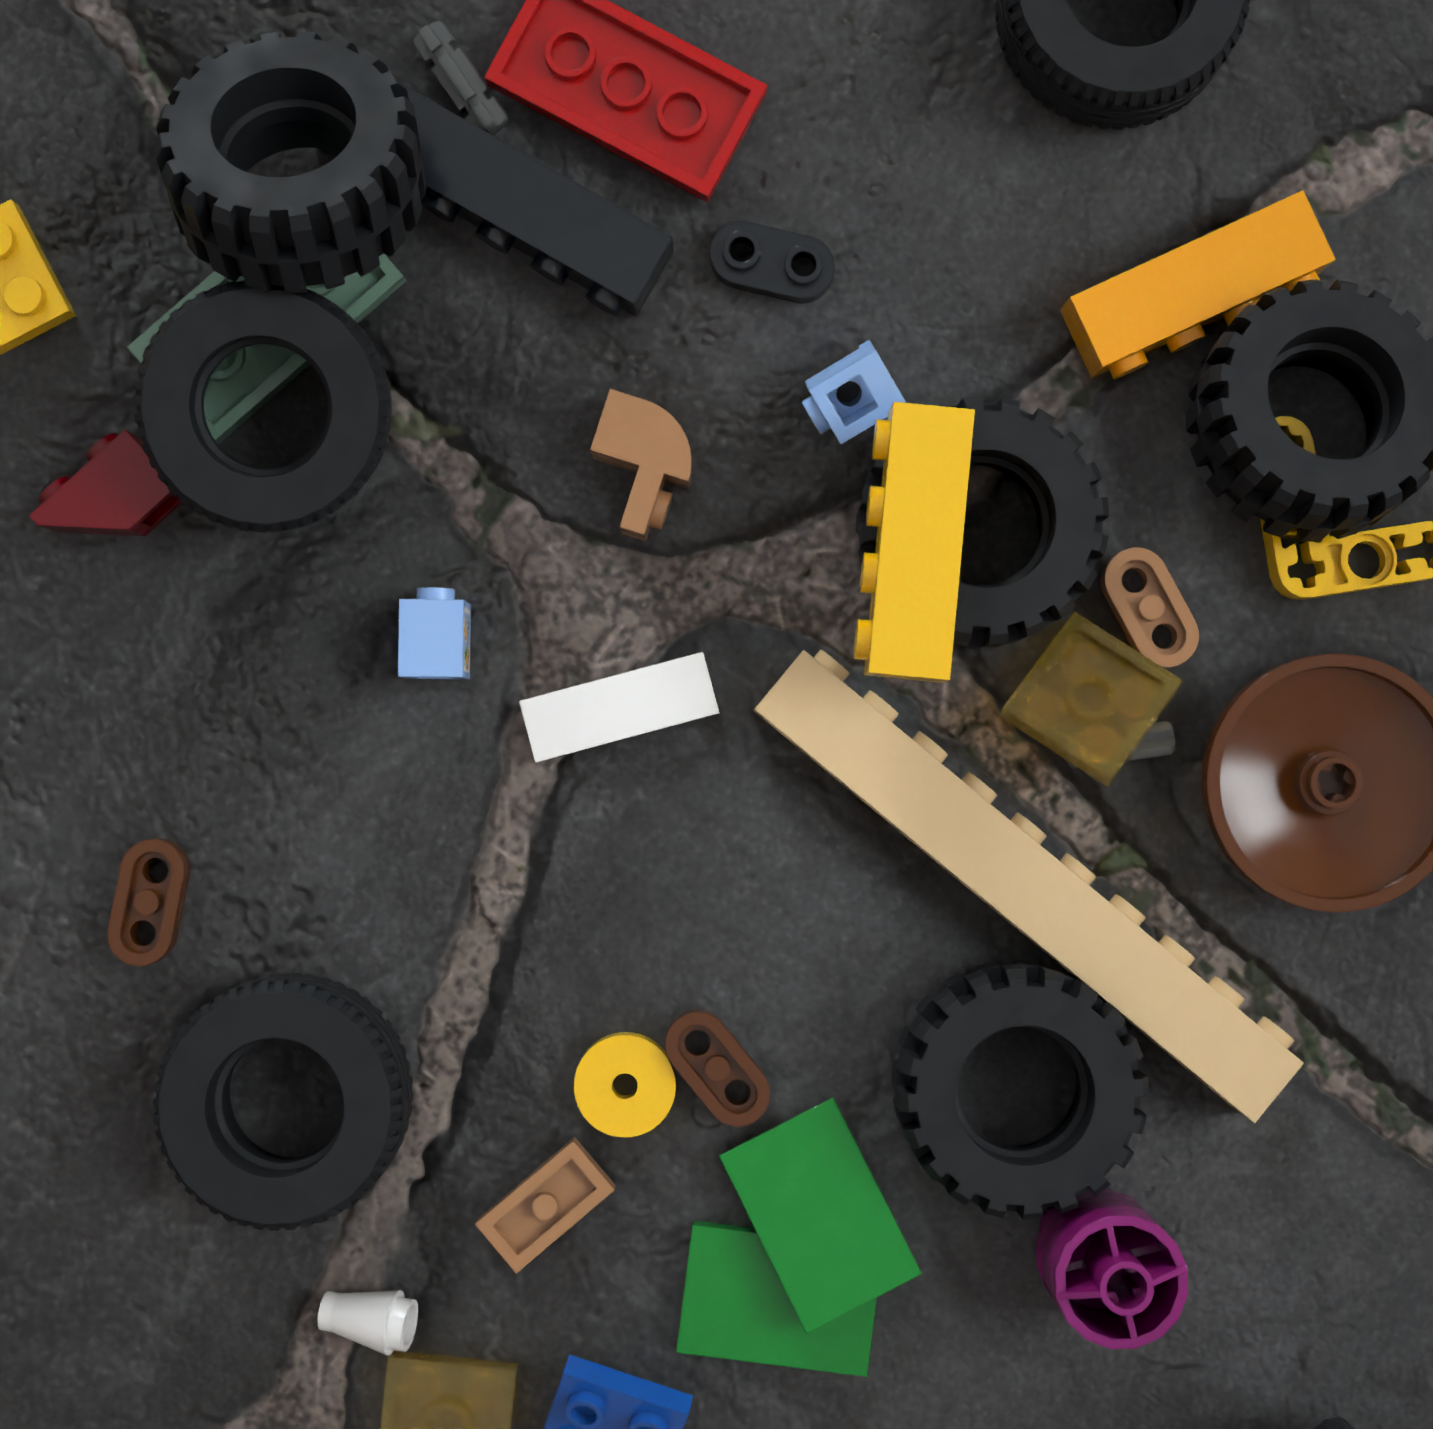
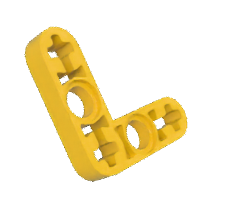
(1331, 554)

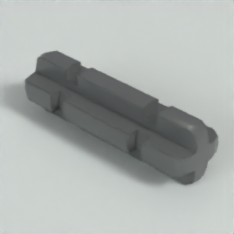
(459, 77)

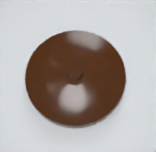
(1325, 782)

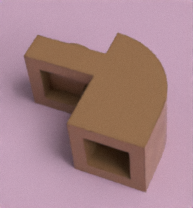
(653, 445)

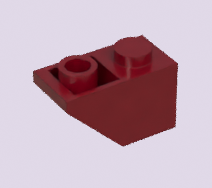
(109, 494)

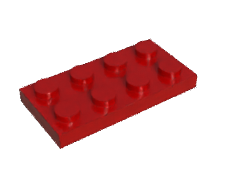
(628, 88)

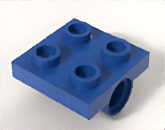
(610, 1399)

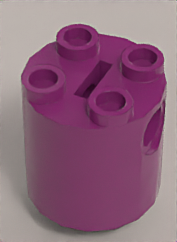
(1112, 1270)

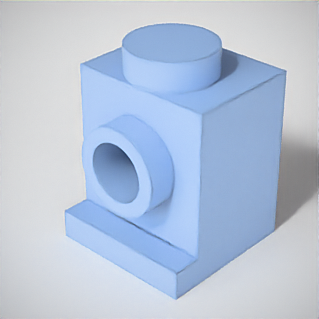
(873, 401)

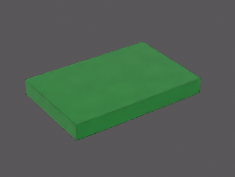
(819, 1215)
(742, 1313)

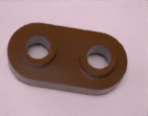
(145, 899)
(716, 1067)

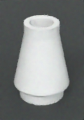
(373, 1319)

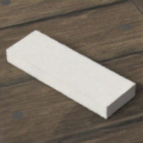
(619, 707)

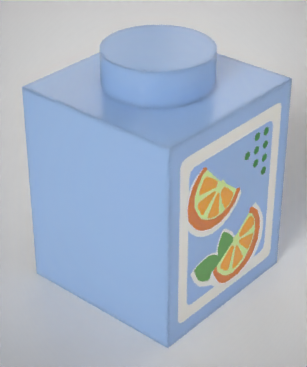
(434, 636)

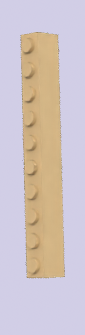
(1028, 885)

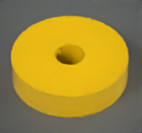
(618, 1113)

